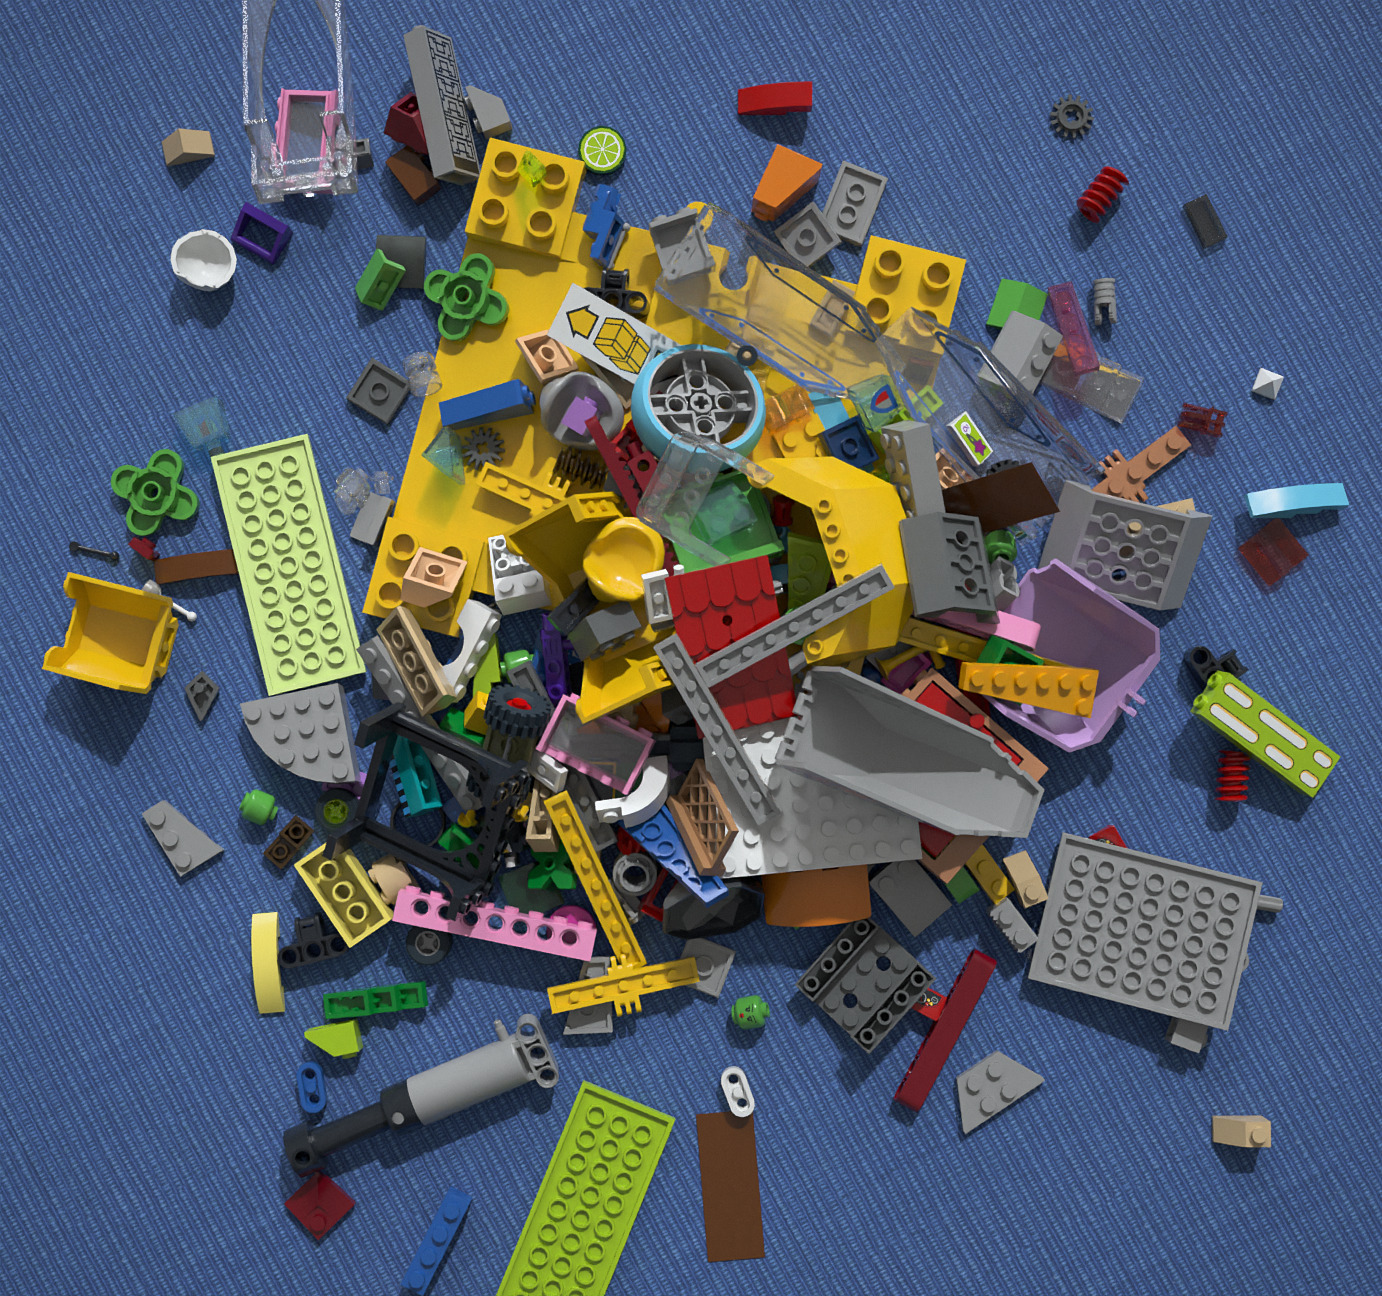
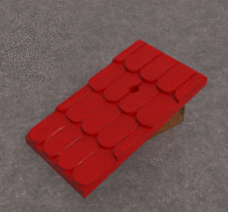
(746, 600)

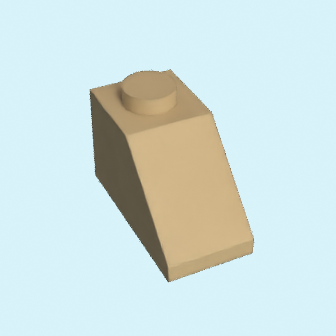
(1025, 879)
(1242, 1131)

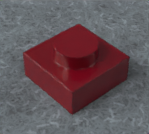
(145, 548)

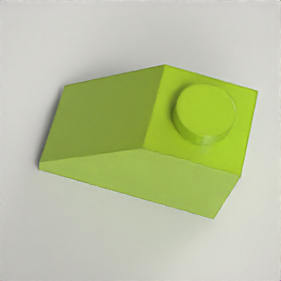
(337, 1038)

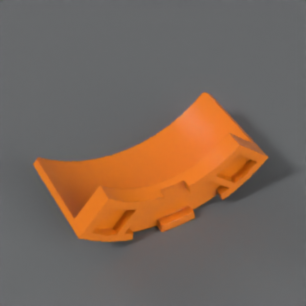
(817, 896)

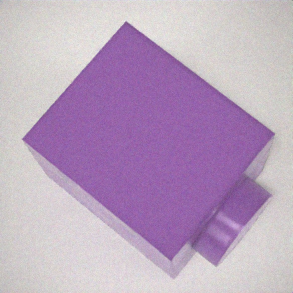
(579, 412)

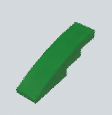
(375, 1000)

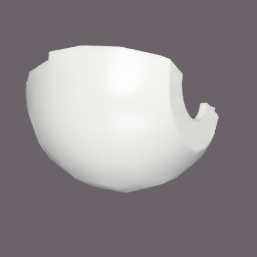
(203, 260)

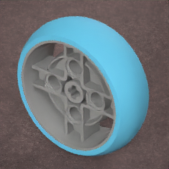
(718, 382)

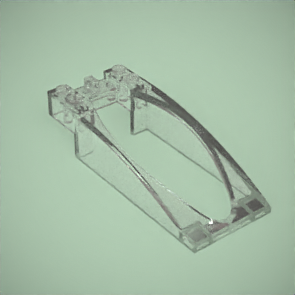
(270, 174)

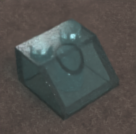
(724, 513)

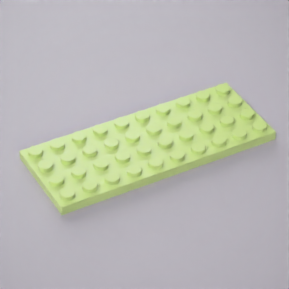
(288, 564)

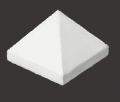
(1267, 383)

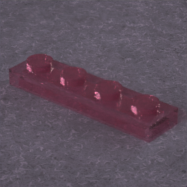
(1073, 328)

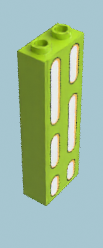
(1264, 733)

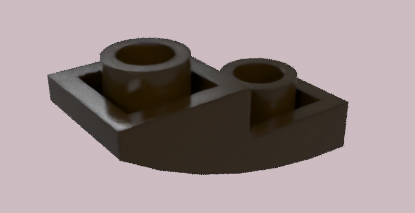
(288, 842)

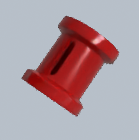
(782, 510)

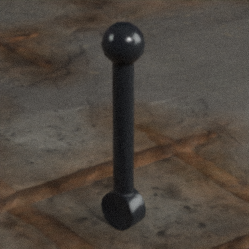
(75, 546)

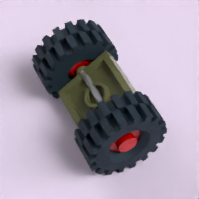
(514, 724)

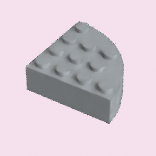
(307, 733)

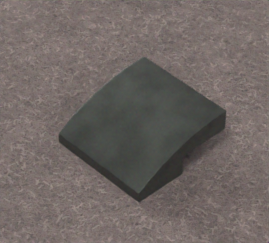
(408, 252)

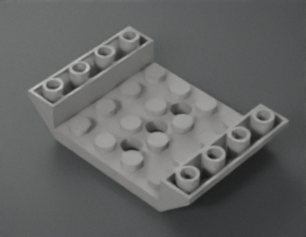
(1094, 530)

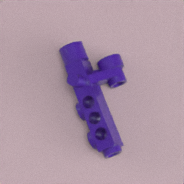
(556, 661)

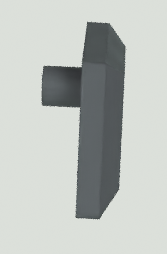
(202, 693)

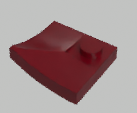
(319, 1204)

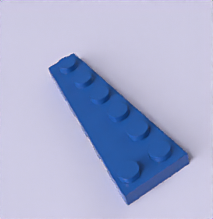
(664, 843)

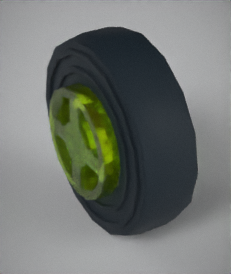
(329, 808)

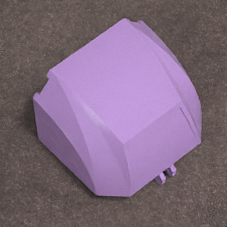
(1083, 630)

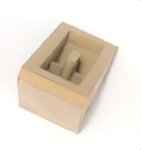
(187, 146)

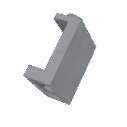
(669, 232)

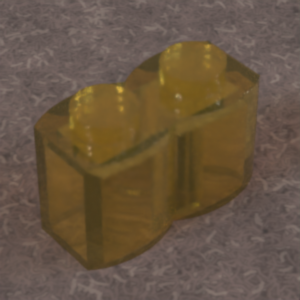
(787, 407)

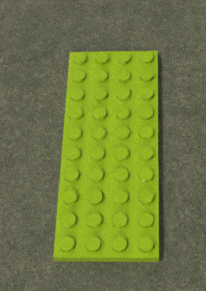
(588, 1197)

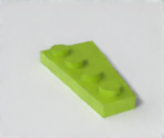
(807, 569)

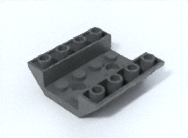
(942, 566)
(852, 968)

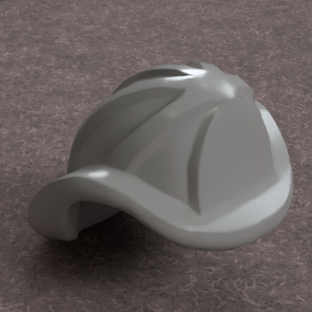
(560, 393)

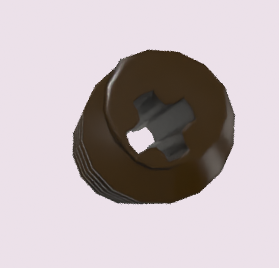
(580, 468)

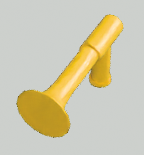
(888, 665)

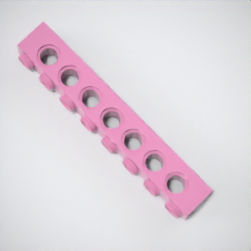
(581, 949)

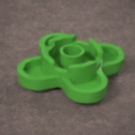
(451, 289)
(138, 486)

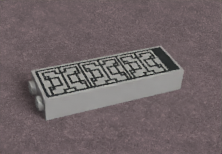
(442, 106)

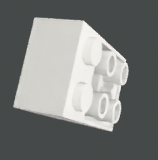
(515, 581)

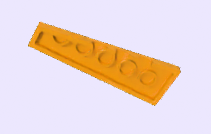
(1048, 687)

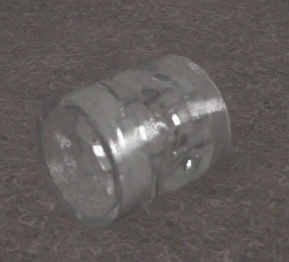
(421, 373)

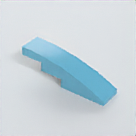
(1295, 500)

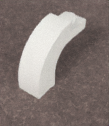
(644, 801)

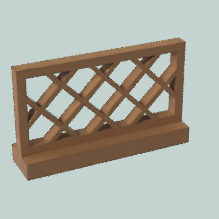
(692, 823)

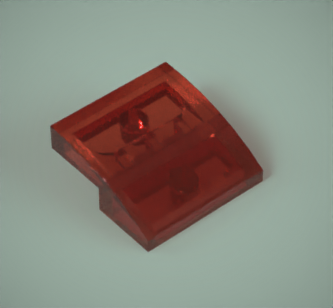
(1273, 551)

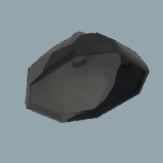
(689, 919)

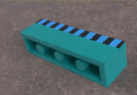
(414, 779)

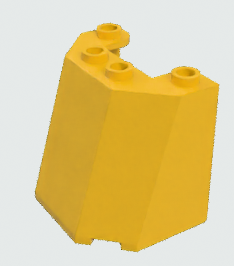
(114, 635)

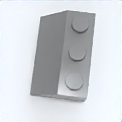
(1026, 348)

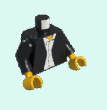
(516, 837)

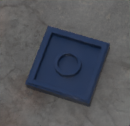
(849, 443)

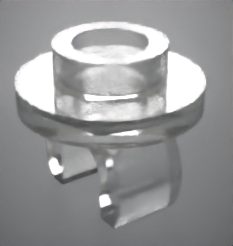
(381, 482)

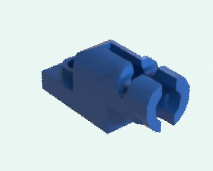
(603, 224)

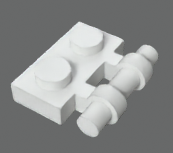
(656, 594)

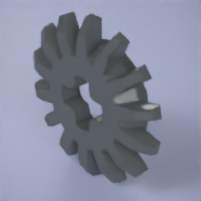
(1069, 106)
(481, 438)

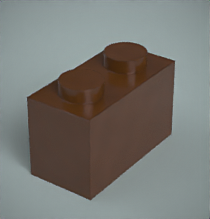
(413, 175)

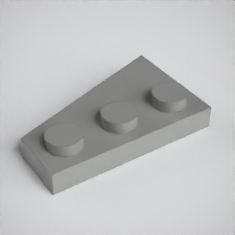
(180, 839)
(596, 1017)

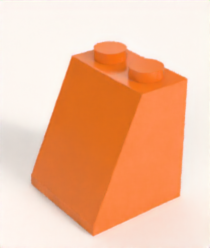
(784, 183)

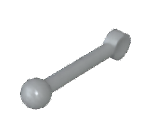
(626, 228)

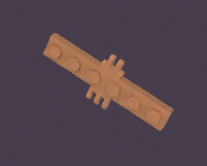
(1126, 478)

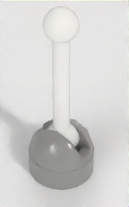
(153, 587)

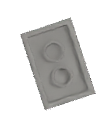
(853, 202)

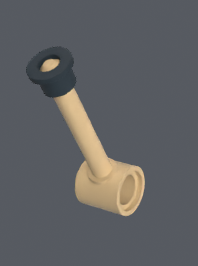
(745, 355)

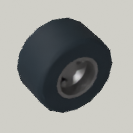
(421, 946)

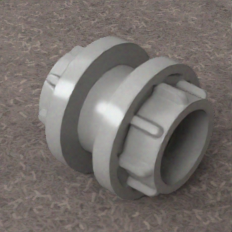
(635, 884)

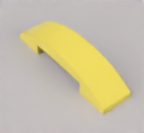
(265, 963)

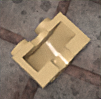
(392, 876)

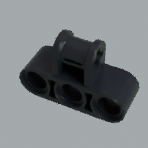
(616, 286)
(1226, 663)
(307, 936)

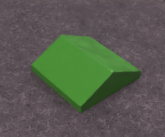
(1015, 297)

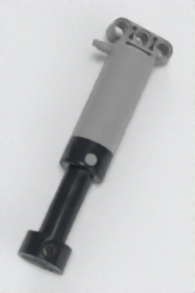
(430, 1095)

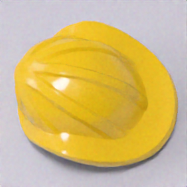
(619, 558)

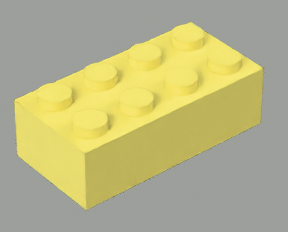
(345, 894)

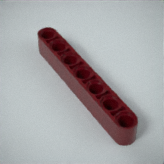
(945, 1031)

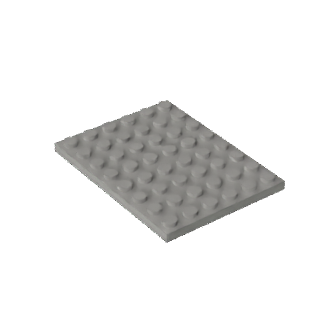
(1145, 931)

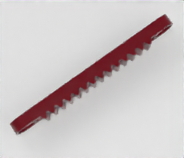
(622, 478)

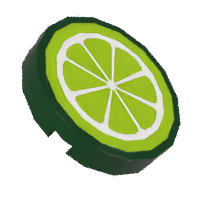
(602, 150)

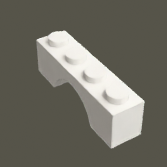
(478, 626)

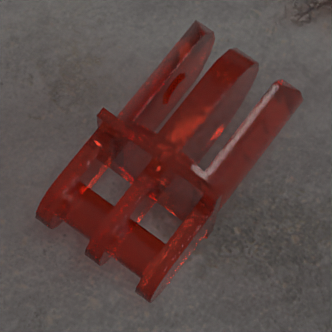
(1200, 419)

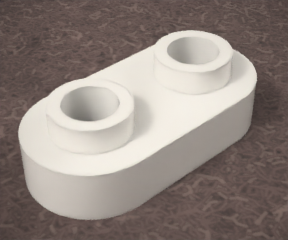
(737, 1090)

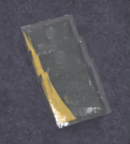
(1103, 391)

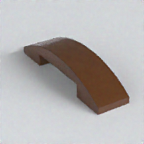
(195, 566)

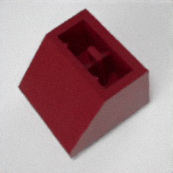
(405, 124)

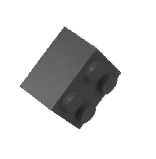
(604, 631)

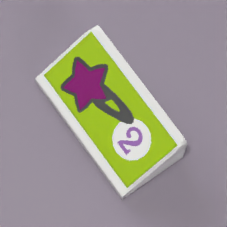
(969, 439)

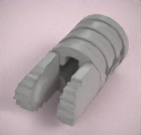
(1104, 296)

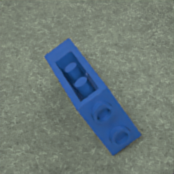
(488, 405)

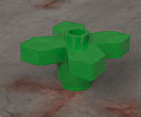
(553, 867)

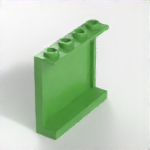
(747, 544)

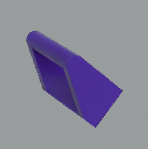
(249, 213)

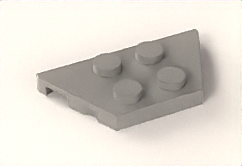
(992, 1087)

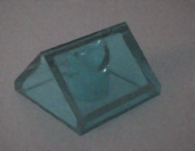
(446, 454)

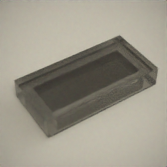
(1205, 221)

